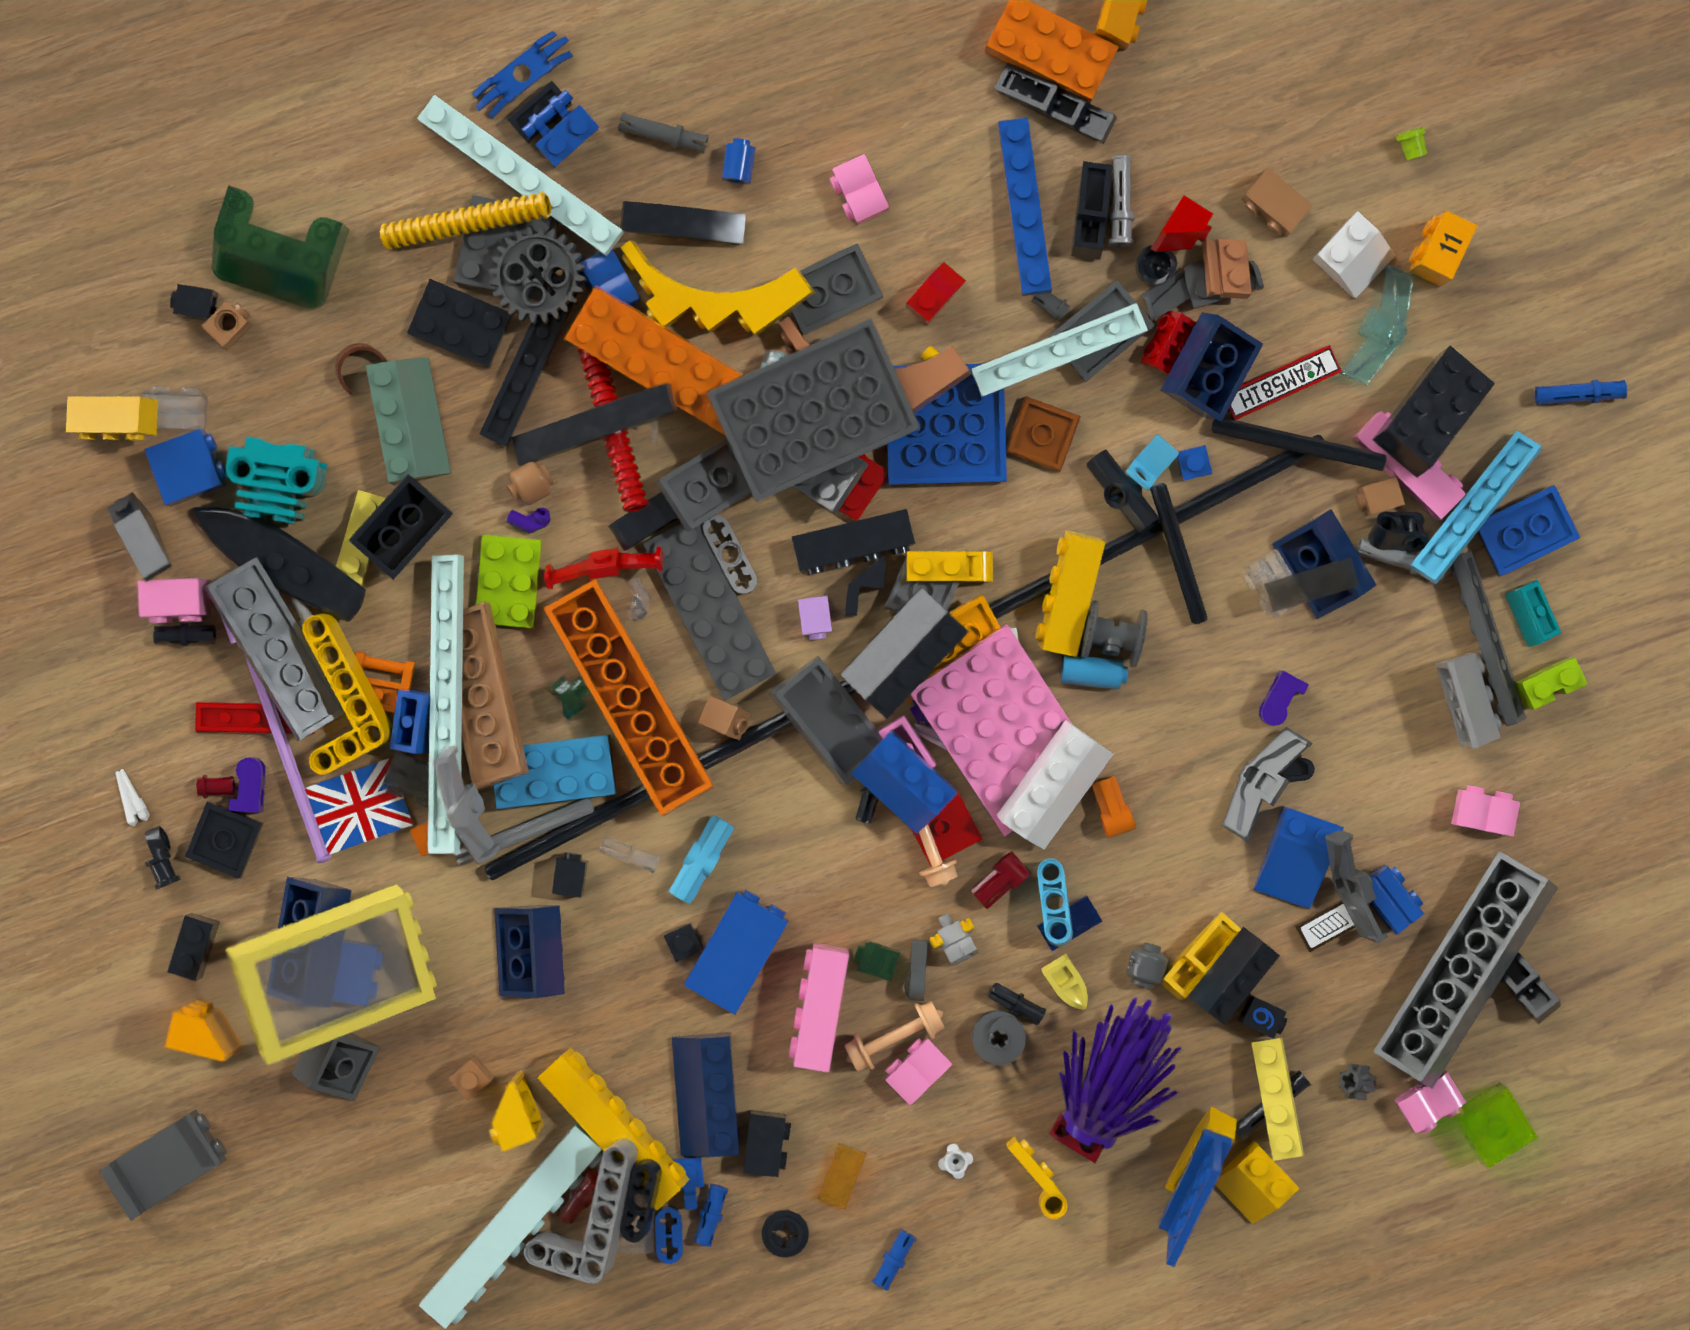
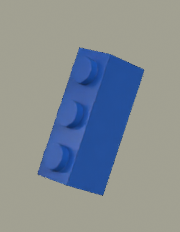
(904, 782)

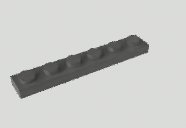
(1491, 647)

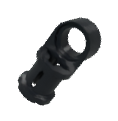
(160, 864)

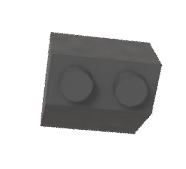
(337, 1065)

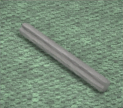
(534, 827)

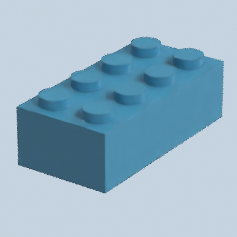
(561, 773)

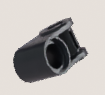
(1397, 531)

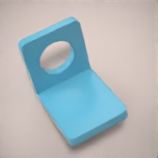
(1152, 461)

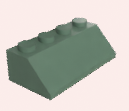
(408, 419)

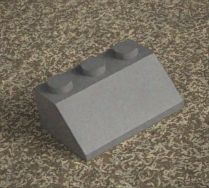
(1469, 700)

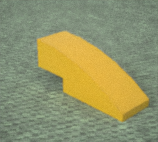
(1199, 956)

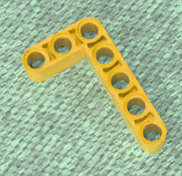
(347, 696)

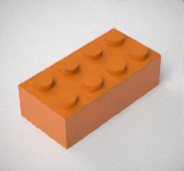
(1051, 48)

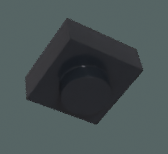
(683, 942)

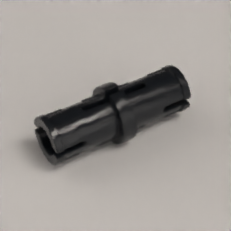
(184, 634)

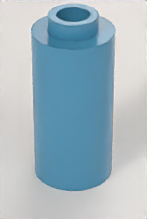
(1093, 672)

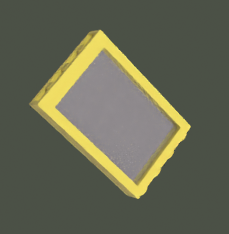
(332, 973)

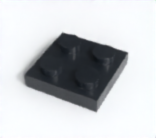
(224, 839)

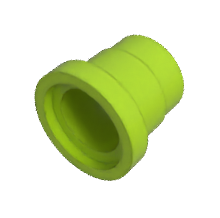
(1413, 143)

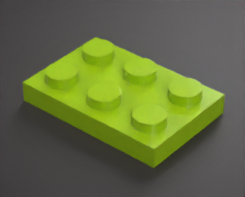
(510, 579)

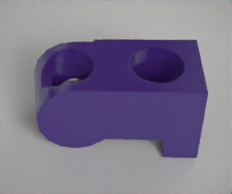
(1274, 706)
(251, 792)

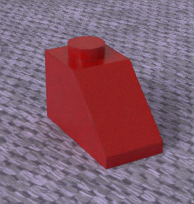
(1184, 227)
(935, 293)

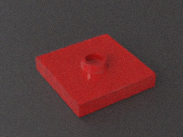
(952, 829)

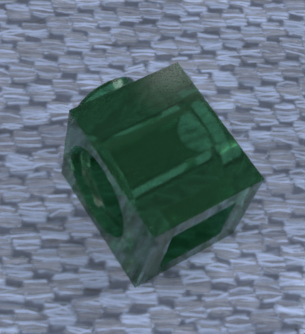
(876, 959)

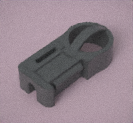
(917, 970)

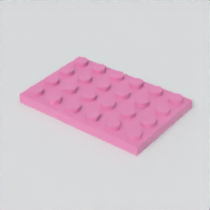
(991, 715)

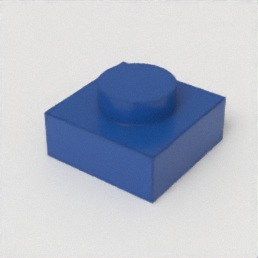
(1194, 463)

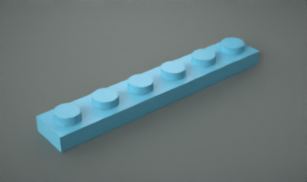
(1476, 507)

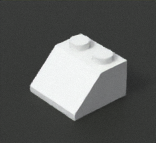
(1355, 255)

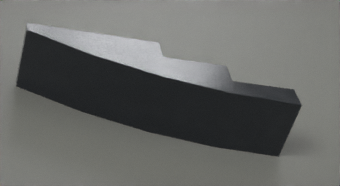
(1055, 103)
(682, 222)

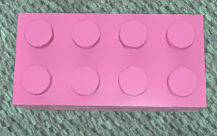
(820, 1008)

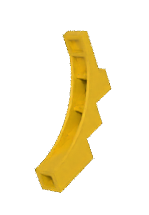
(757, 306)

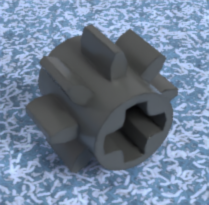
(1357, 1082)

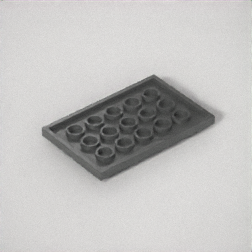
(813, 410)

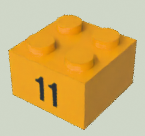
(1442, 248)

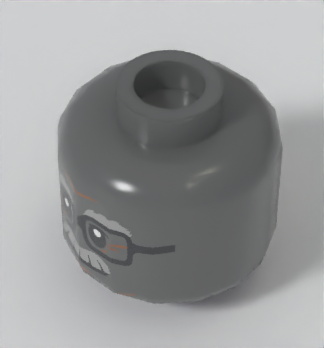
(1147, 965)

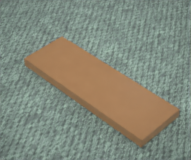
(488, 712)

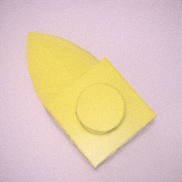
(1067, 982)

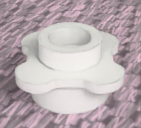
(958, 1169)

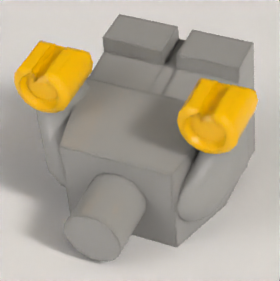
(955, 939)

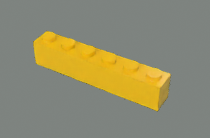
(607, 1118)

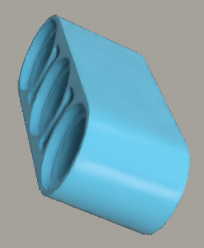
(1054, 888)

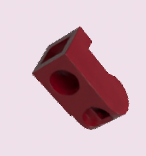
(1060, 1133)

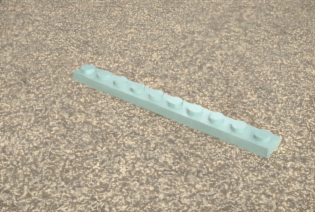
(445, 689)

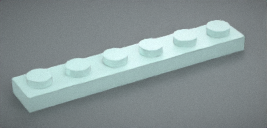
(1059, 350)

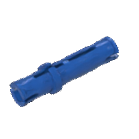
(1593, 391)

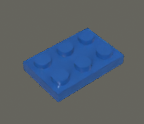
(1527, 531)

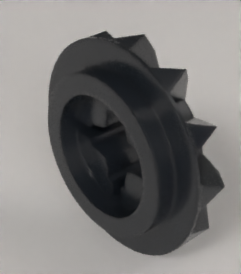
(774, 1241)

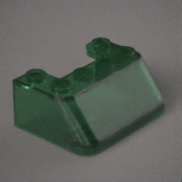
(274, 262)

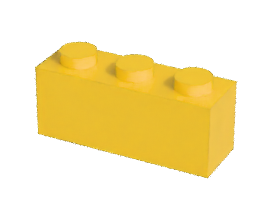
(112, 417)

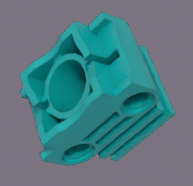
(275, 478)

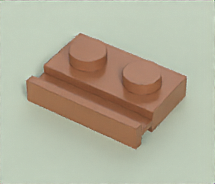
(1226, 268)

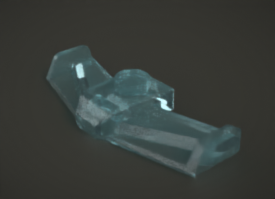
(1382, 327)

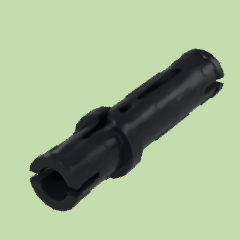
(1256, 1116)

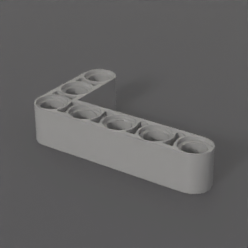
(599, 1223)

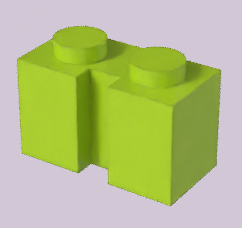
(1539, 687)

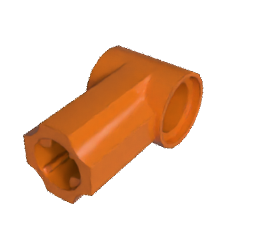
(1114, 814)

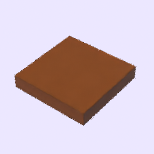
(1042, 434)

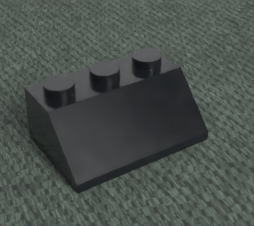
(400, 526)
(1234, 975)

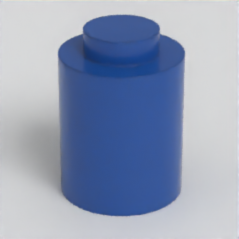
(738, 162)

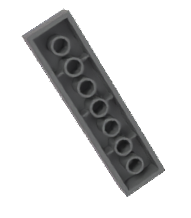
(1465, 969)

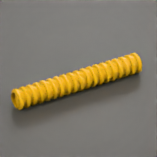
(465, 220)

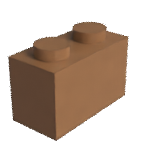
(1276, 203)

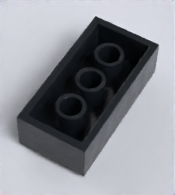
(1433, 411)

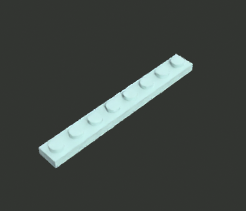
(519, 174)

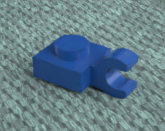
(694, 1171)

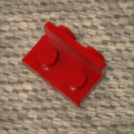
(1168, 341)
(864, 489)

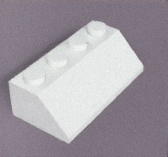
(1054, 785)

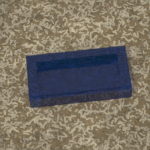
(1082, 917)

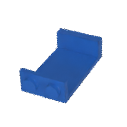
(737, 951)

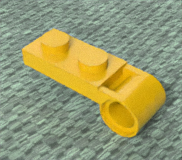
(949, 566)
(1041, 1173)

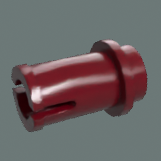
(215, 786)

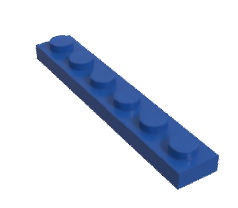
(1025, 206)

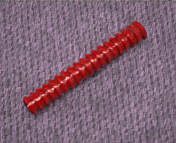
(616, 444)

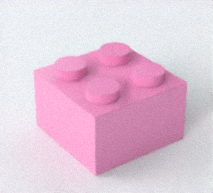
(174, 598)

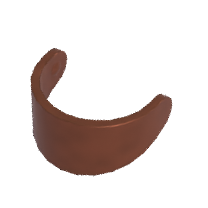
(347, 351)

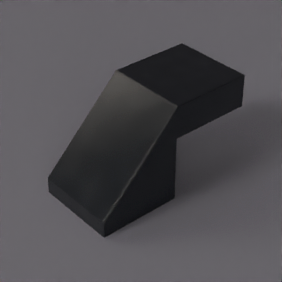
(870, 578)

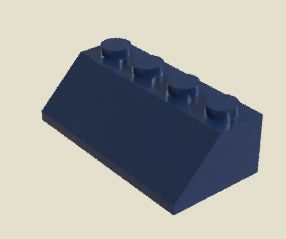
(706, 1095)

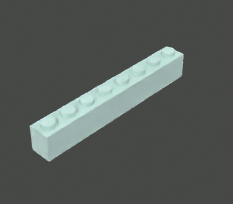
(510, 1226)

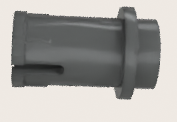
(1051, 304)

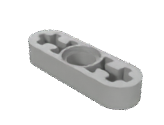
(727, 530)

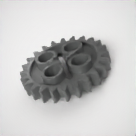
(557, 258)

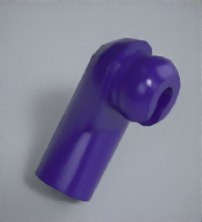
(531, 522)

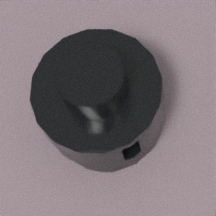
(1155, 267)

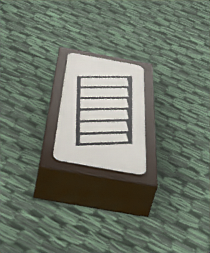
(1325, 926)

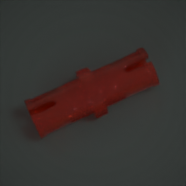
(579, 1198)

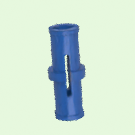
(710, 1215)
(894, 1260)

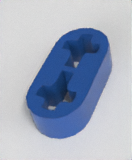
(676, 1234)

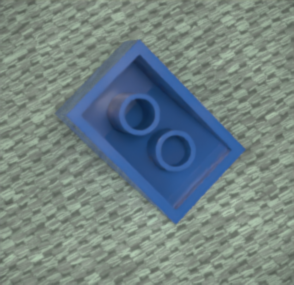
(1296, 858)

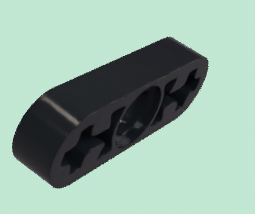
(649, 1191)

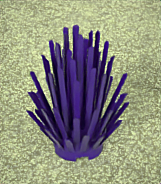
(1119, 1079)

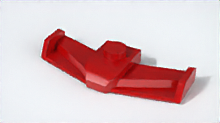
(604, 564)

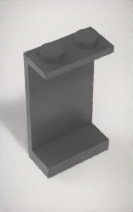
(164, 1164)

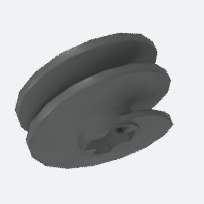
(1004, 1023)

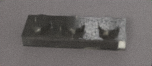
(1312, 584)

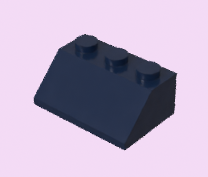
(1318, 544)
(529, 951)

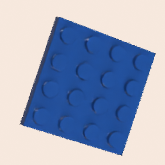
(956, 442)

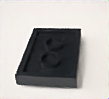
(459, 323)

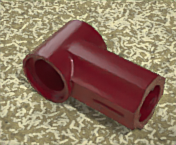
(1006, 875)

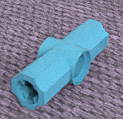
(701, 859)

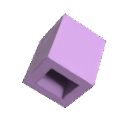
(815, 617)

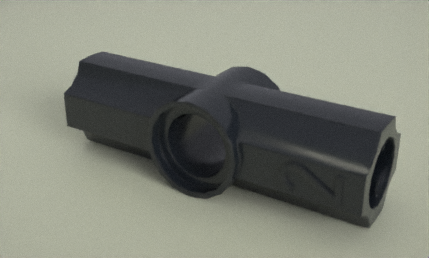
(1122, 492)

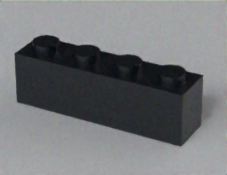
(853, 540)

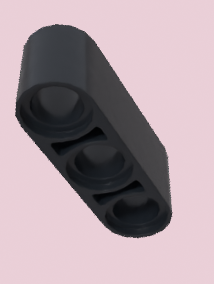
(641, 524)

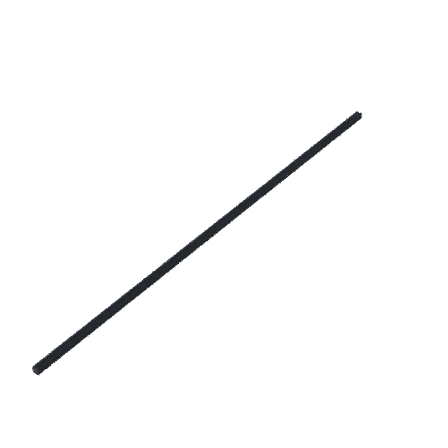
(780, 721)

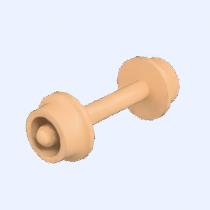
(940, 871)
(860, 1054)

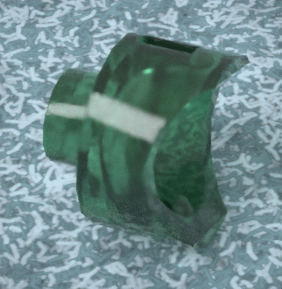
(570, 694)

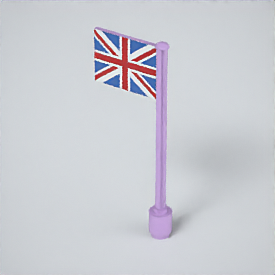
(342, 808)

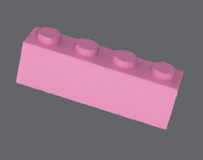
(1432, 490)

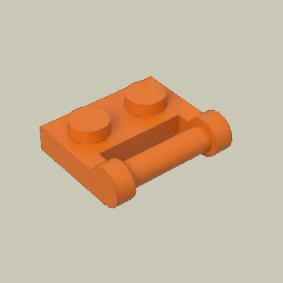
(386, 690)

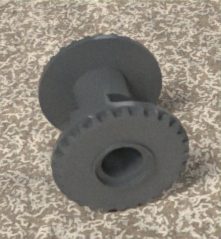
(1112, 637)

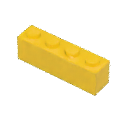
(1070, 593)

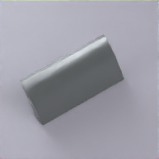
(827, 718)

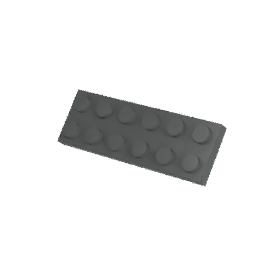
(711, 611)
(275, 648)

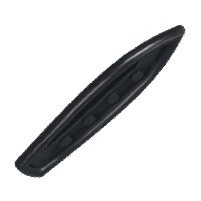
(287, 561)

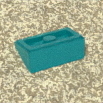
(1533, 613)

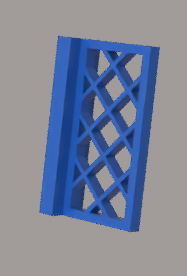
(1193, 1191)

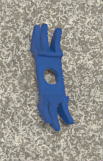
(509, 86)

